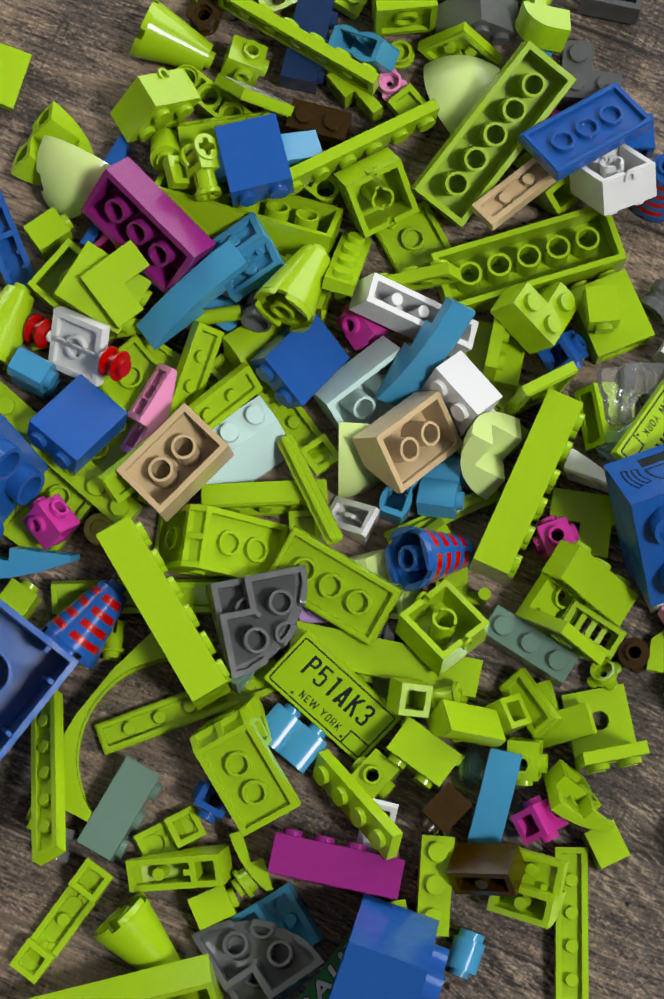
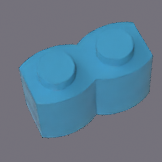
(365, 47)
(34, 374)
(441, 490)
(396, 506)
(292, 738)

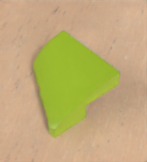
(573, 799)

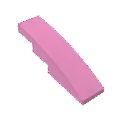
(151, 406)

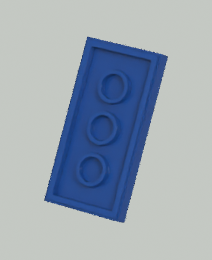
(586, 131)

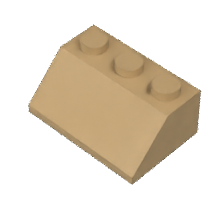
(408, 440)
(175, 462)

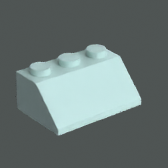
(351, 390)
(253, 438)

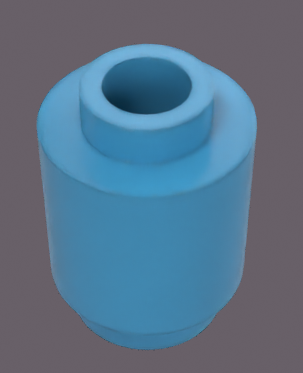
(465, 953)

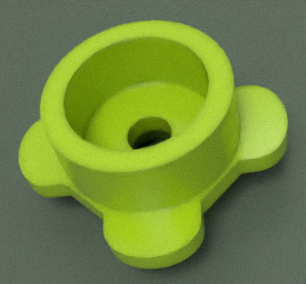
(610, 681)

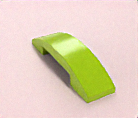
(295, 421)
(62, 921)

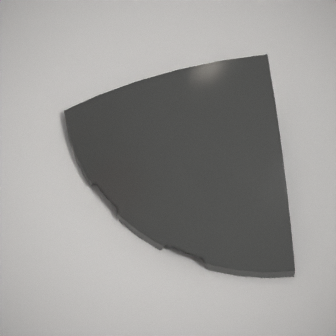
(256, 616)
(257, 958)

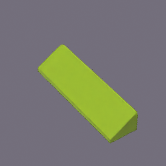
(258, 498)

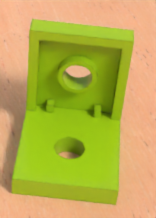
(545, 613)
(612, 744)

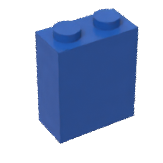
(254, 160)
(299, 363)
(76, 424)

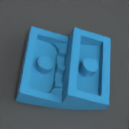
(257, 249)
(287, 911)

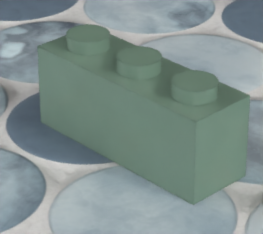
(530, 646)
(121, 810)

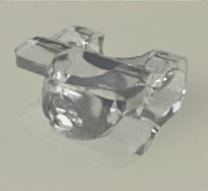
(625, 387)

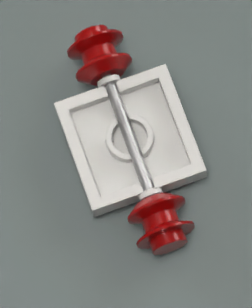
(78, 345)

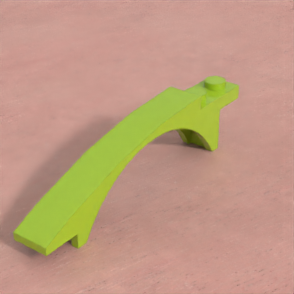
(142, 656)

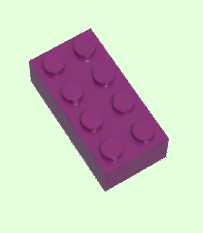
(134, 208)
(334, 865)

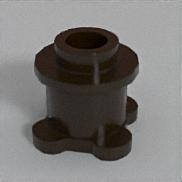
(204, 11)
(624, 659)

